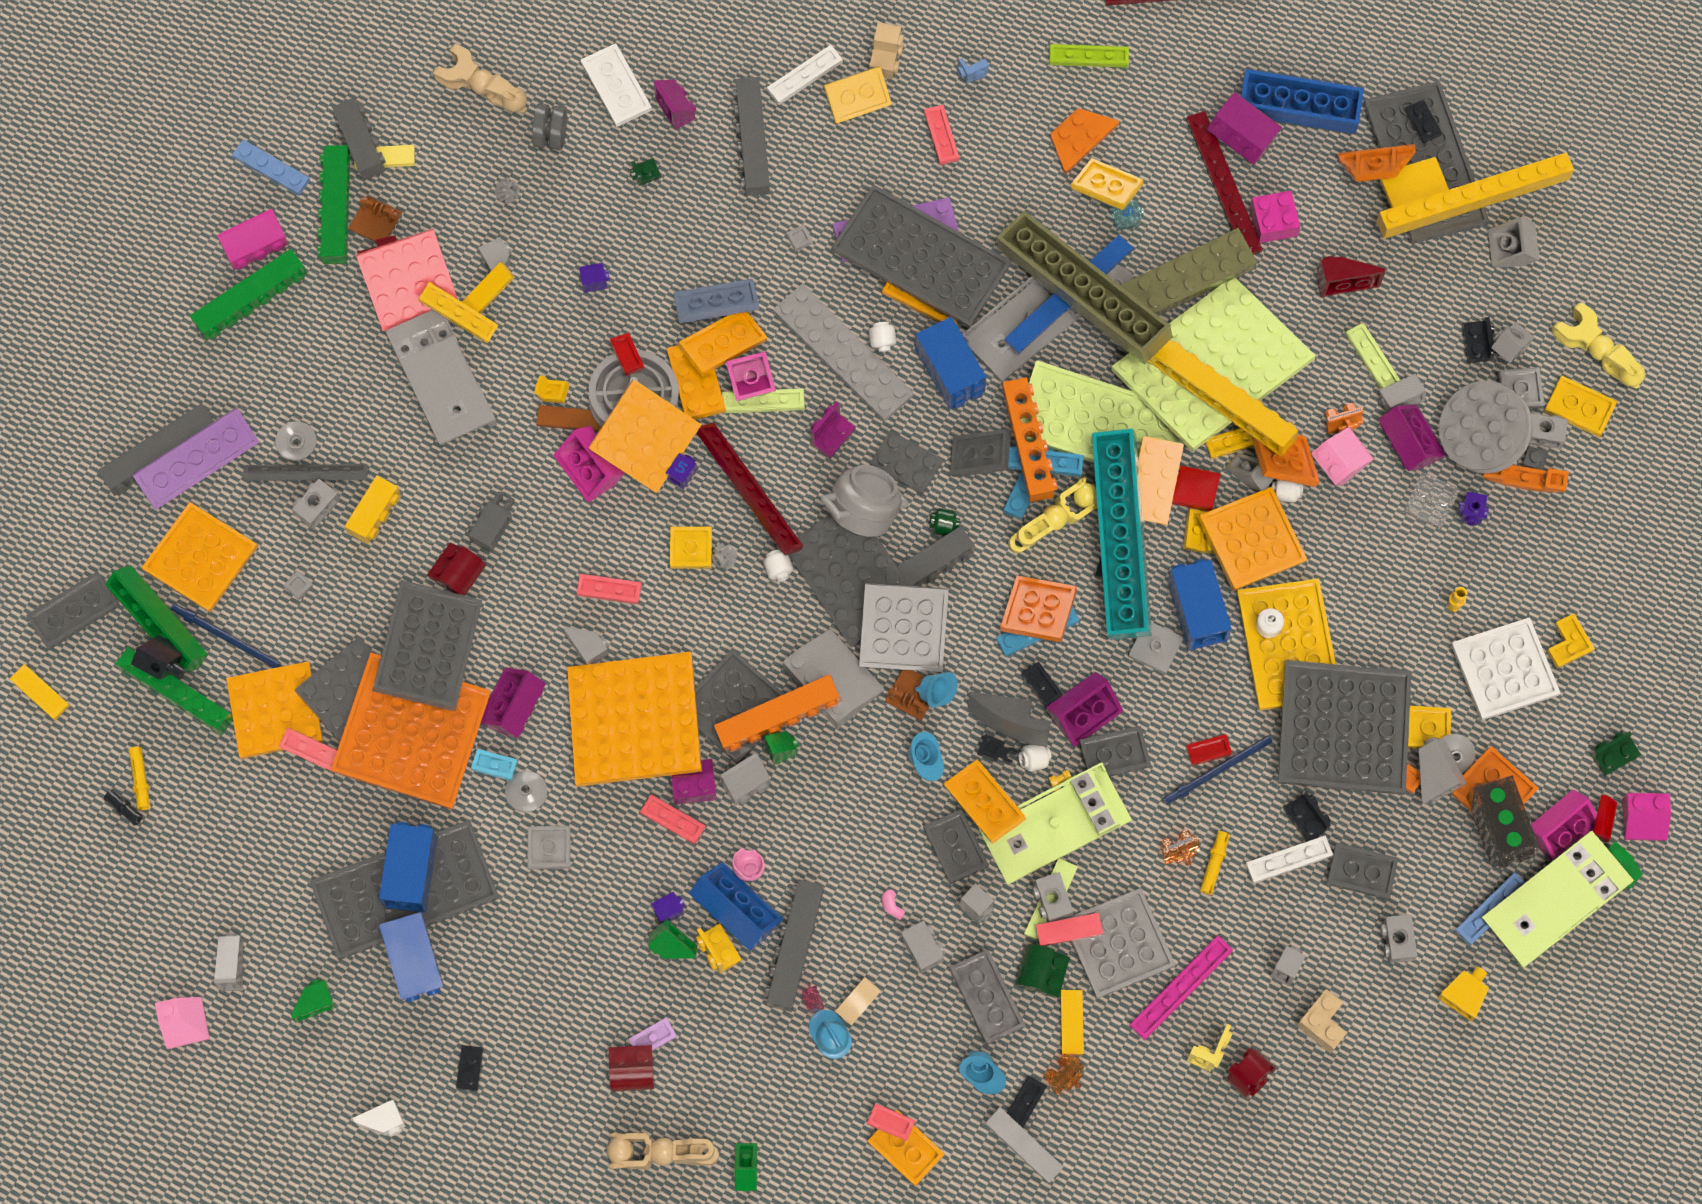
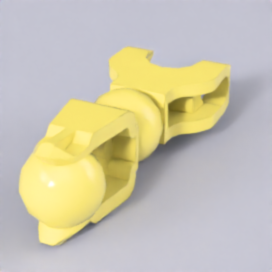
(1587, 335)
(1056, 516)

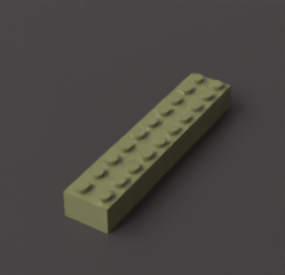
(1084, 287)

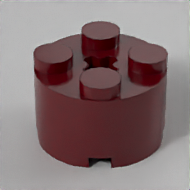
(1251, 1073)

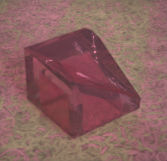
(812, 999)

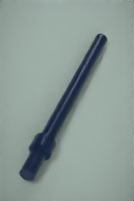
(191, 617)
(1183, 790)

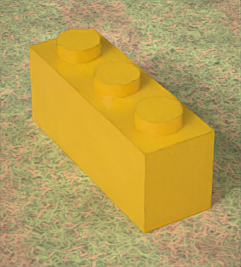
(373, 510)

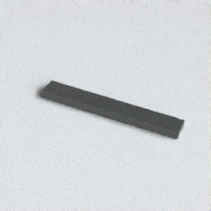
(305, 472)

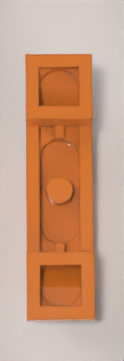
(1531, 479)

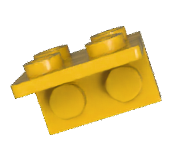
(719, 948)

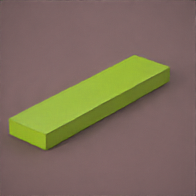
(1089, 55)

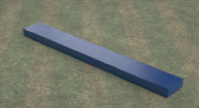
(1055, 307)

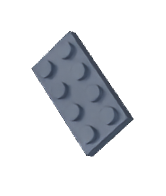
(716, 300)

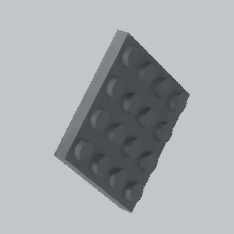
(335, 685)
(729, 691)

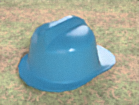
(938, 689)
(926, 756)
(830, 1034)
(982, 1073)

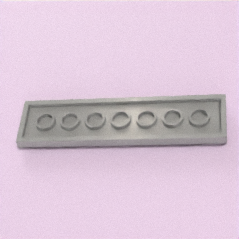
(843, 352)

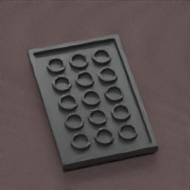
(839, 566)
(427, 645)

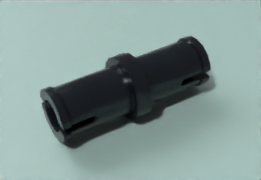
(123, 807)

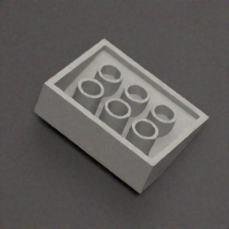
(831, 656)

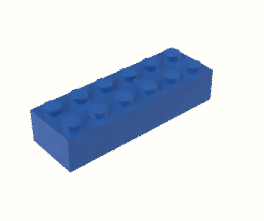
(1304, 101)

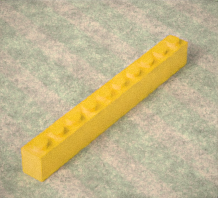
(1475, 195)
(1225, 397)

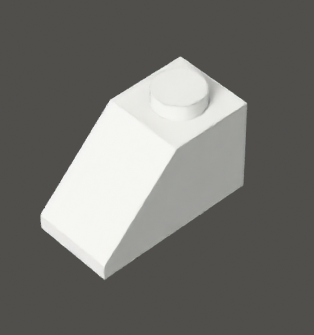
(382, 1119)

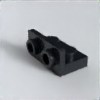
(1479, 340)
(1308, 817)

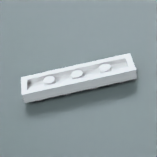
(804, 74)
(1289, 859)

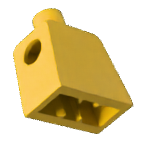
(1466, 993)

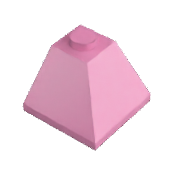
(182, 1021)

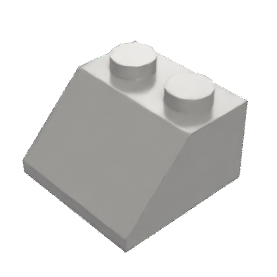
(1513, 243)
(745, 780)

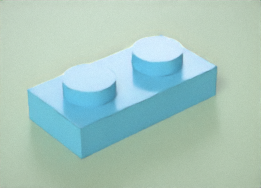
(494, 764)

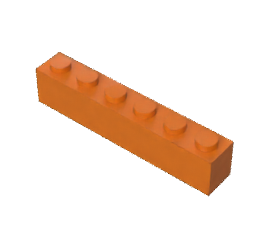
(778, 713)

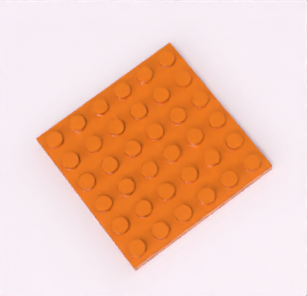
(409, 743)

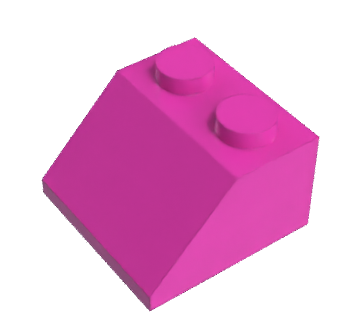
(750, 376)
(1646, 816)

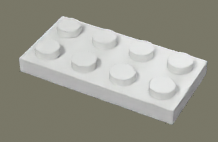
(616, 85)

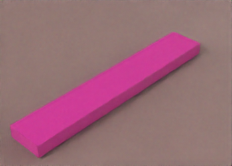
(1181, 988)

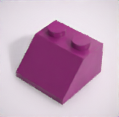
(674, 103)
(695, 786)

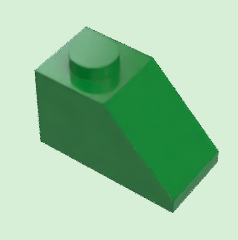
(780, 746)
(1626, 861)
(671, 942)
(313, 1001)
(746, 1167)

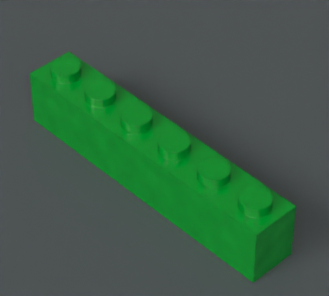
(335, 204)
(248, 295)
(154, 615)
(179, 695)

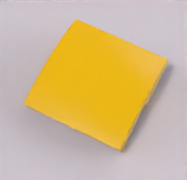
(1194, 536)

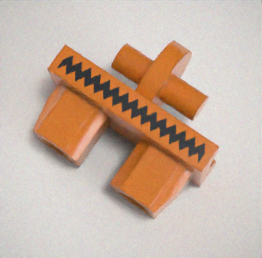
(1349, 418)

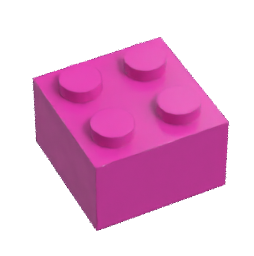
(1275, 216)

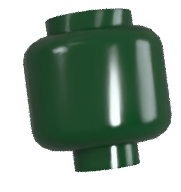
(943, 521)

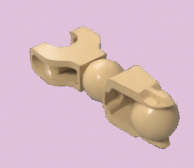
(481, 81)
(661, 1151)

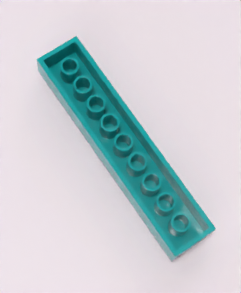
(1121, 534)

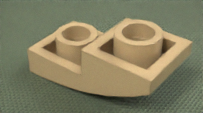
(858, 1000)

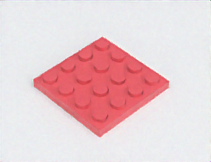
(399, 275)

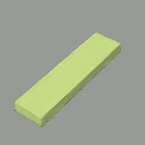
(1372, 356)
(775, 401)
(1067, 873)

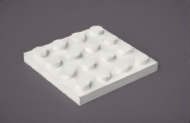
(1505, 669)

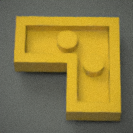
(1575, 643)

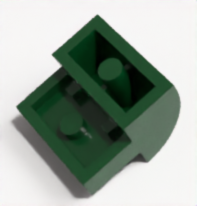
(1042, 970)

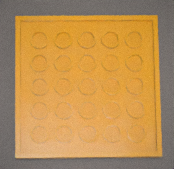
(634, 719)

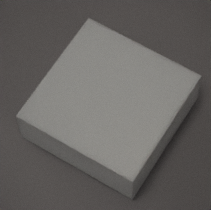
(799, 238)
(298, 585)

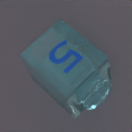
(1129, 217)

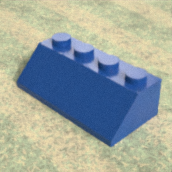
(735, 906)

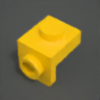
(551, 390)

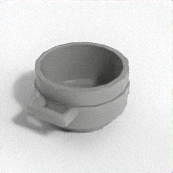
(865, 500)

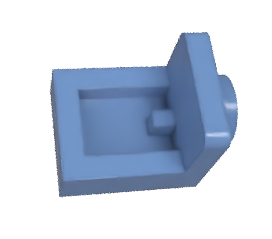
(973, 72)

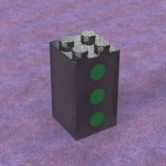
(1502, 822)

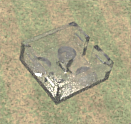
(1435, 494)

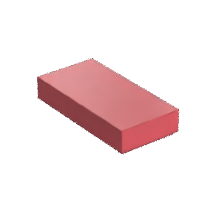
(891, 1122)

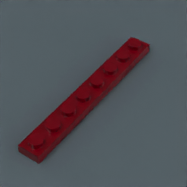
(1222, 179)
(749, 489)

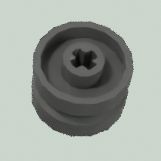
(549, 126)

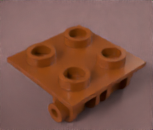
(374, 219)
(905, 697)

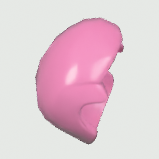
(748, 865)

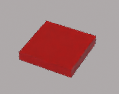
(1196, 488)

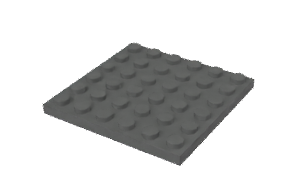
(1344, 727)

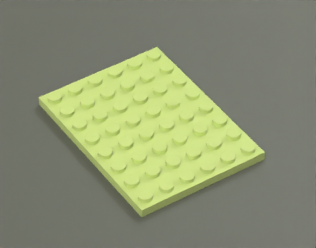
(1236, 339)

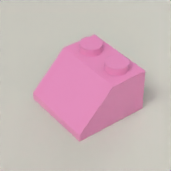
(1342, 456)

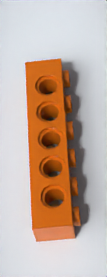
(1035, 488)

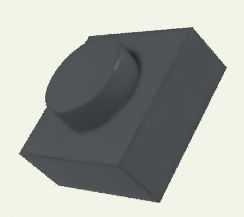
(1535, 458)

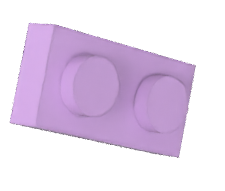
(655, 1035)

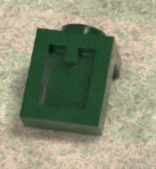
(644, 171)

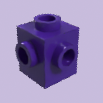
(1473, 508)

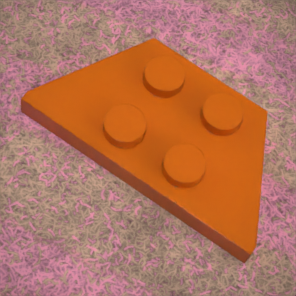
(1079, 136)
(1376, 163)

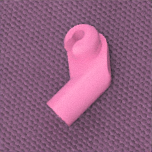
(889, 904)

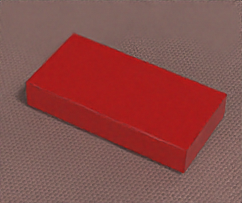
(627, 354)
(1208, 750)
(1605, 818)

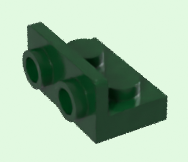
(1616, 753)

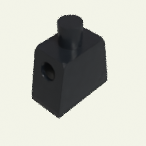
(159, 658)

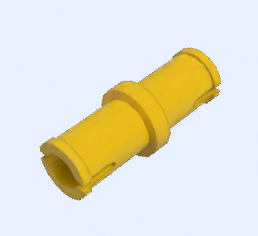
(1457, 599)

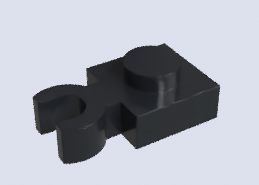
(993, 749)

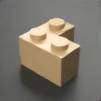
(887, 47)
(1318, 1022)

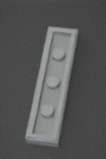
(1024, 1145)

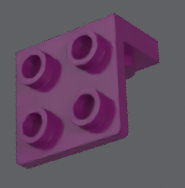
(831, 431)

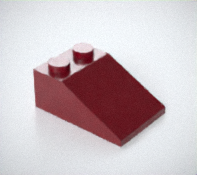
(1346, 275)

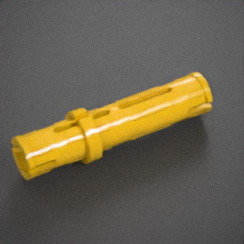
(139, 777)
(1216, 858)

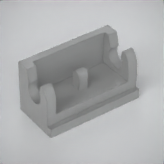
(1404, 392)

